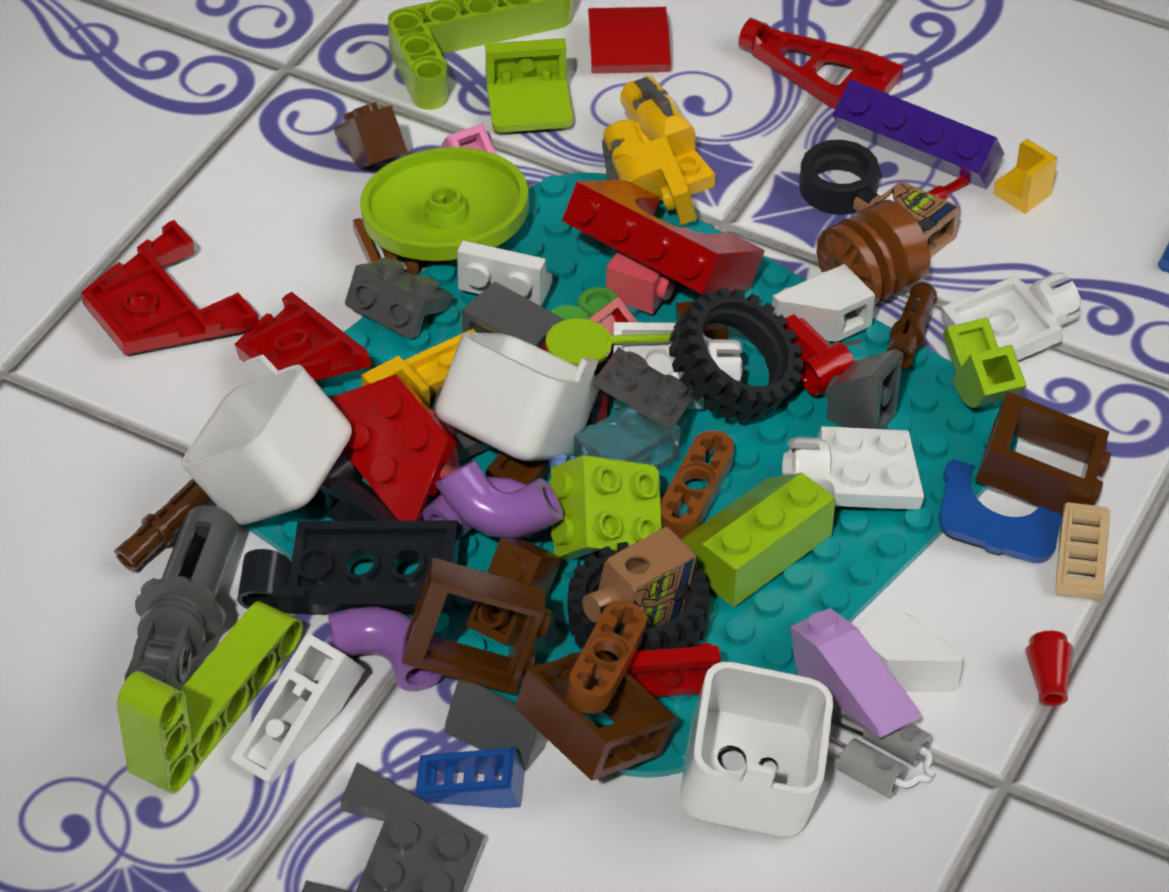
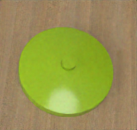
(444, 197)

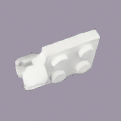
(1020, 312)
(722, 351)
(859, 466)

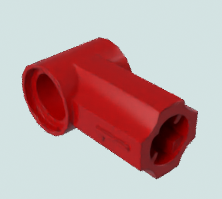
(819, 358)

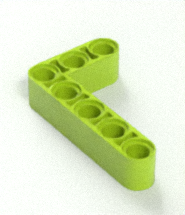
(428, 30)
(175, 730)

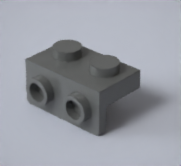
(395, 296)

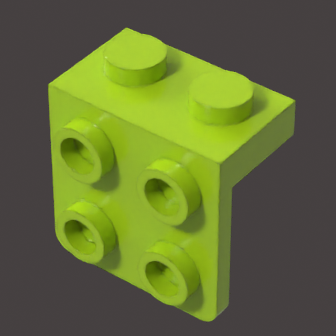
(528, 85)
(603, 504)

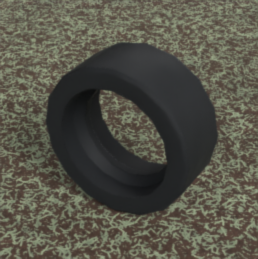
(842, 156)

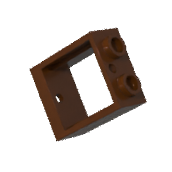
(1032, 478)
(464, 661)
(638, 718)

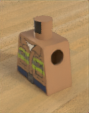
(933, 214)
(649, 574)

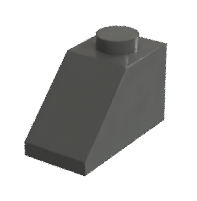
(866, 392)

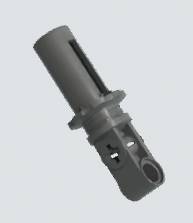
(182, 606)

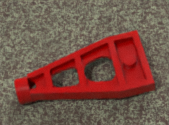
(772, 45)

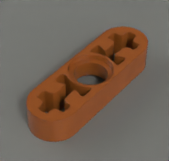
(695, 468)
(607, 673)

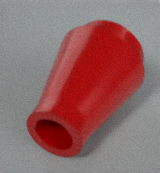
(1050, 664)

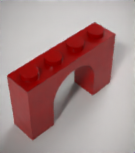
(624, 219)

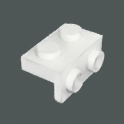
(484, 265)

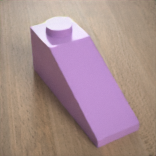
(858, 680)

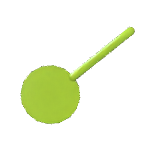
(588, 339)

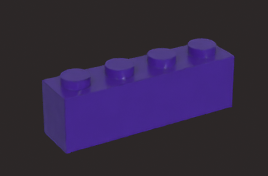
(918, 133)

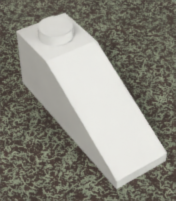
(297, 708)

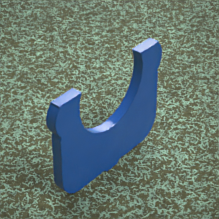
(967, 519)

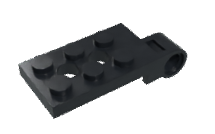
(322, 562)

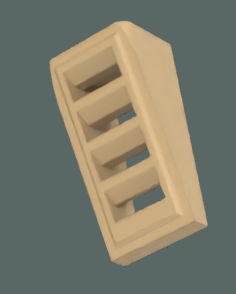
(1089, 525)

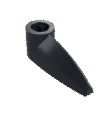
(347, 497)

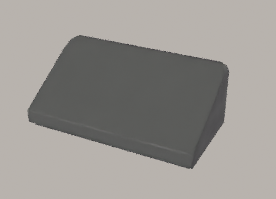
(491, 723)

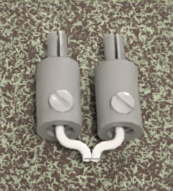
(880, 770)

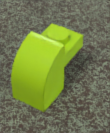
(982, 367)

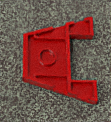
(149, 311)

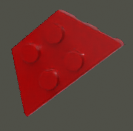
(303, 338)
(395, 443)

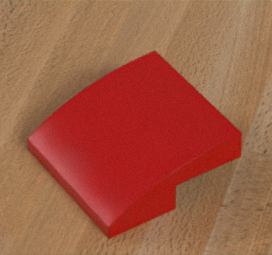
(629, 40)

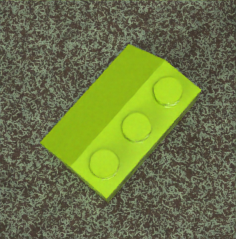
(761, 534)

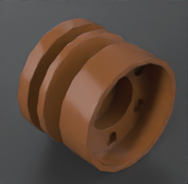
(879, 246)

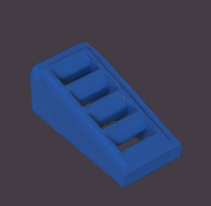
(486, 793)

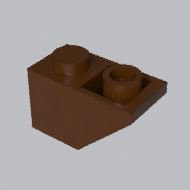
(371, 135)
(522, 563)

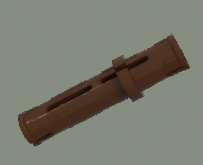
(908, 332)
(160, 527)

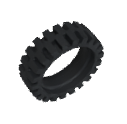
(714, 383)
(680, 632)

